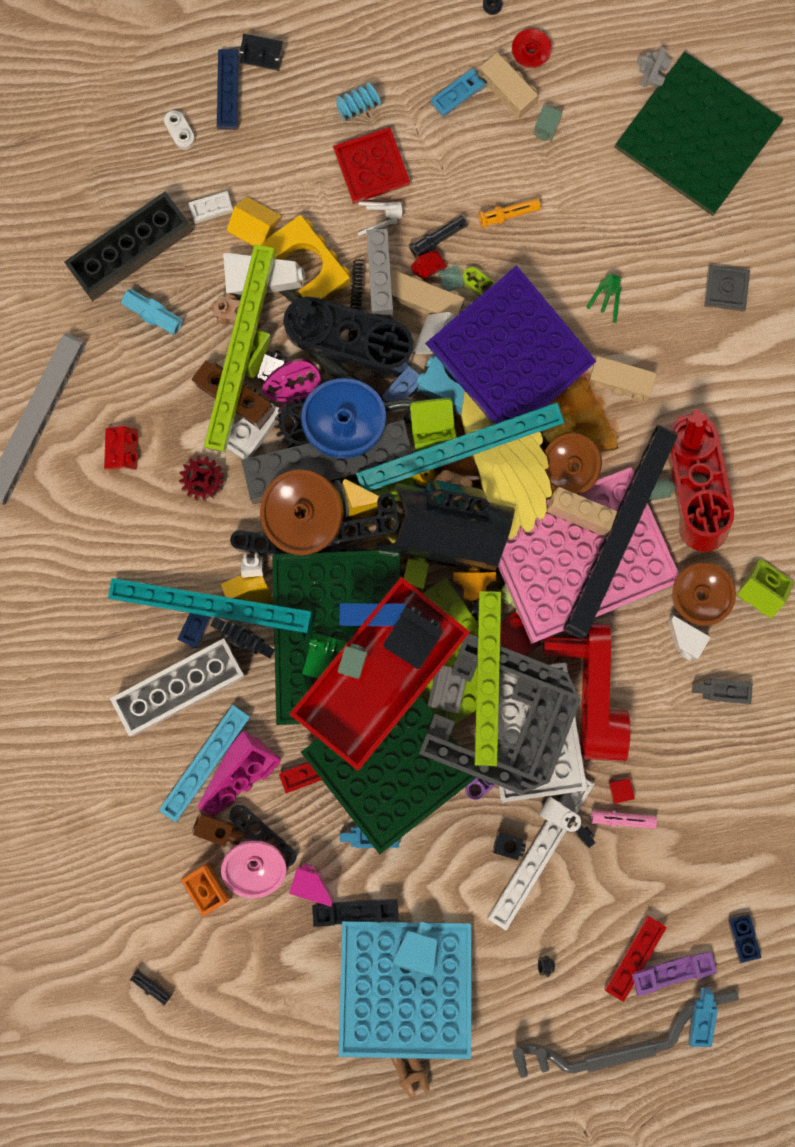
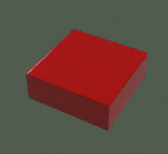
(621, 791)

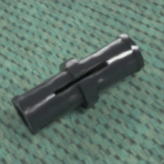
(151, 987)

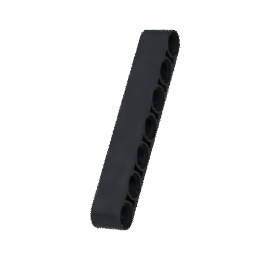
(270, 549)

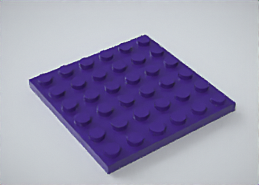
(510, 350)

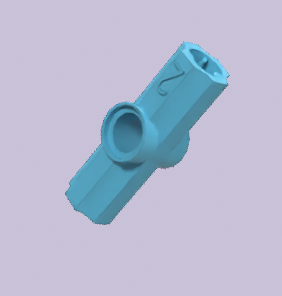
(152, 312)

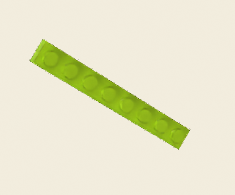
(488, 679)

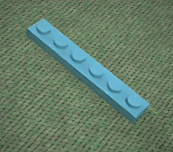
(204, 763)

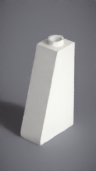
(283, 276)

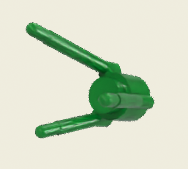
(610, 286)

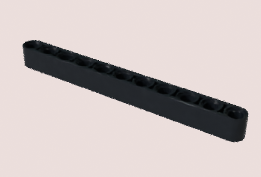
(622, 530)

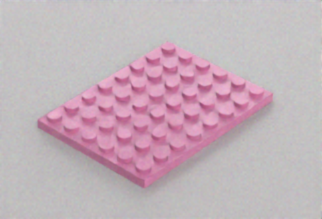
(553, 559)

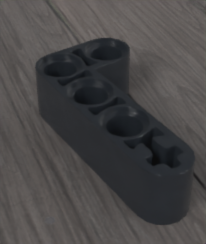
(380, 521)

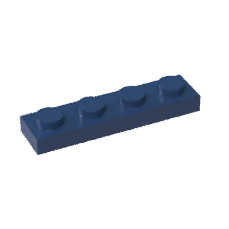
(227, 89)

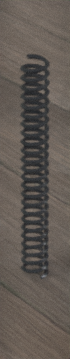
(356, 292)

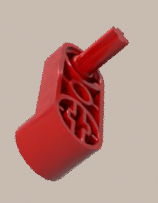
(693, 453)
(603, 730)

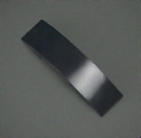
(355, 911)

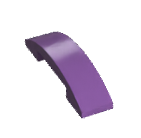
(673, 972)

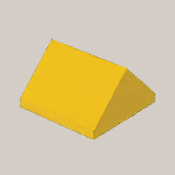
(252, 222)
(360, 501)
(248, 589)

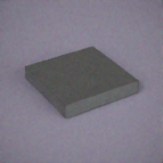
(726, 288)

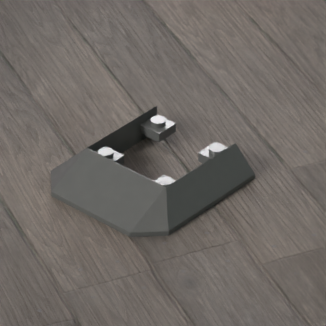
(543, 734)

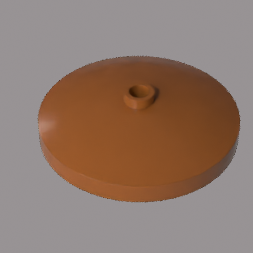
(283, 512)

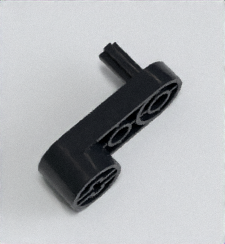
(372, 338)

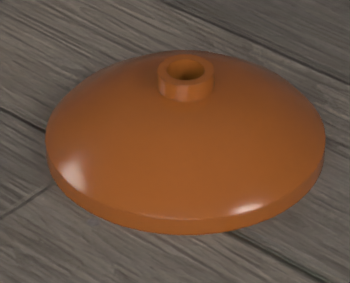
(564, 454)
(717, 590)

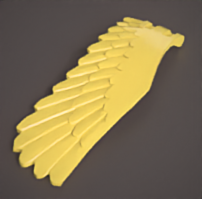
(511, 472)

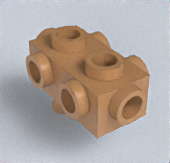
(226, 310)

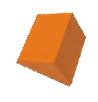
(206, 889)

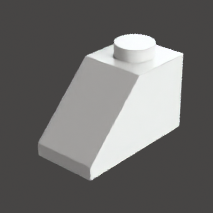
(687, 639)

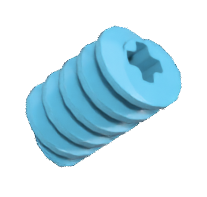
(357, 101)

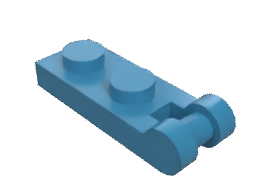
(457, 93)

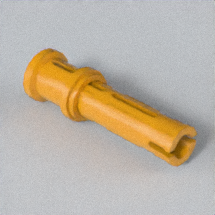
(498, 213)

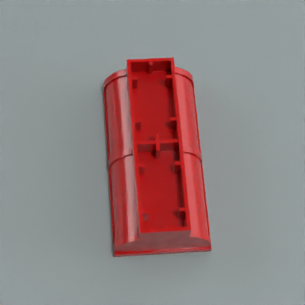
(359, 713)

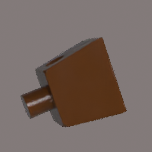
(207, 825)

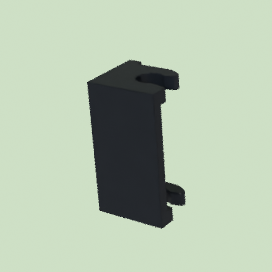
(261, 52)

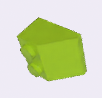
(765, 588)

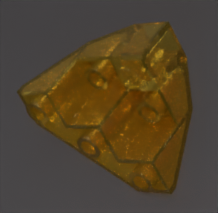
(583, 416)

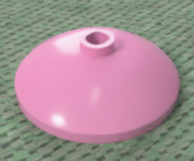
(255, 878)

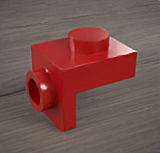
(428, 265)

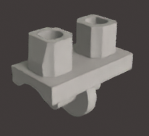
(650, 65)

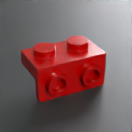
(121, 448)

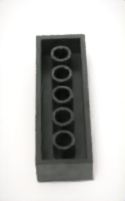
(128, 246)

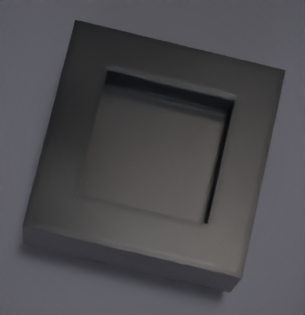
(585, 836)

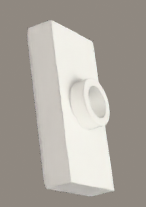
(211, 207)

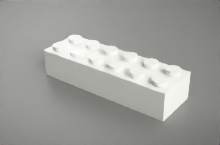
(177, 687)

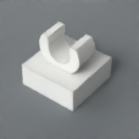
(252, 566)

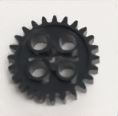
(242, 637)

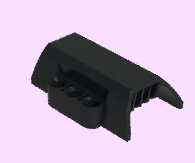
(451, 528)

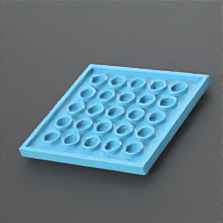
(400, 1011)

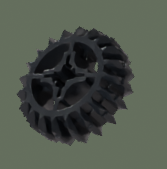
(290, 410)

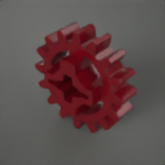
(208, 474)

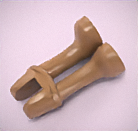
(407, 1078)

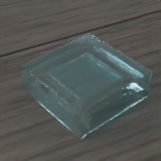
(451, 278)

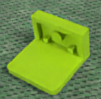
(432, 422)

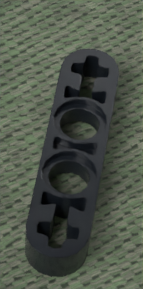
(265, 831)

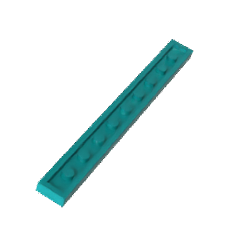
(460, 447)
(210, 605)

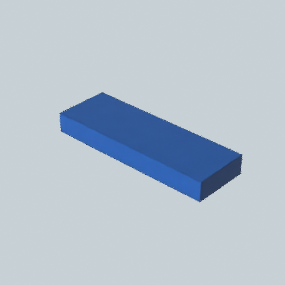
(356, 614)

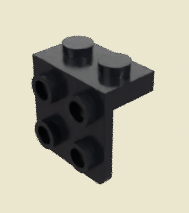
(413, 637)

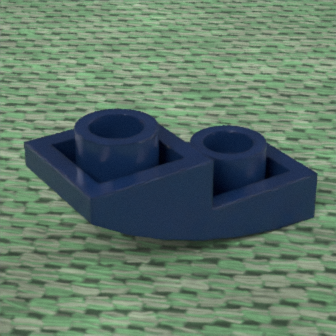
(744, 938)

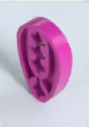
(291, 369)

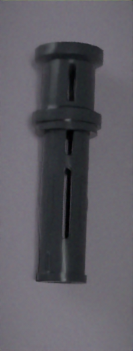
(430, 241)

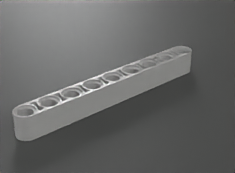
(38, 413)

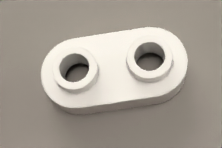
(178, 129)

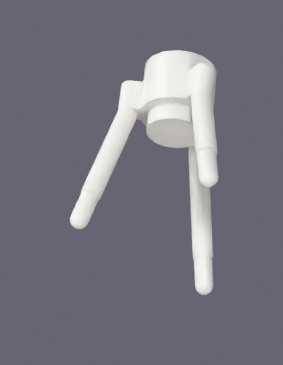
(392, 211)

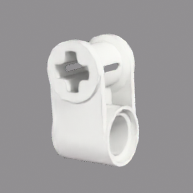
(557, 813)

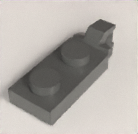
(725, 691)

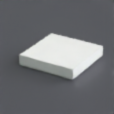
(432, 325)

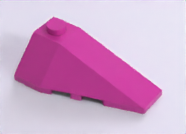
(242, 766)

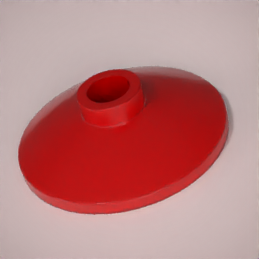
(531, 40)

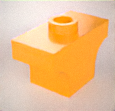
(473, 582)

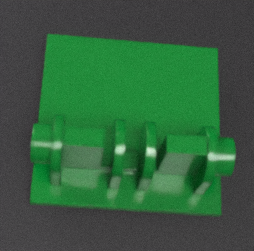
(321, 654)

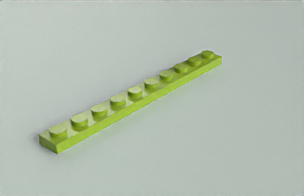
(240, 348)

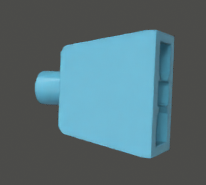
(417, 951)

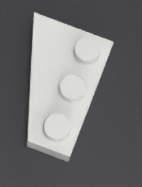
(247, 438)

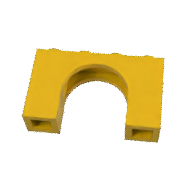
(300, 236)

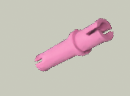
(598, 818)

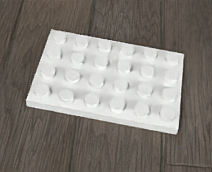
(569, 770)

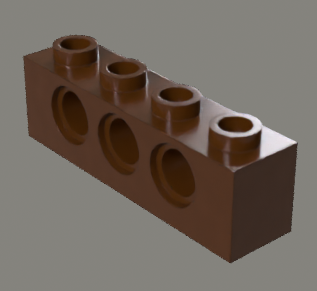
(256, 415)

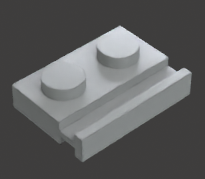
(446, 691)

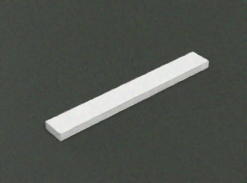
(534, 862)

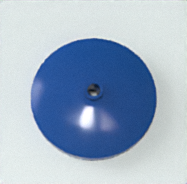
(339, 402)

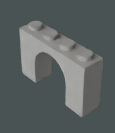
(379, 273)

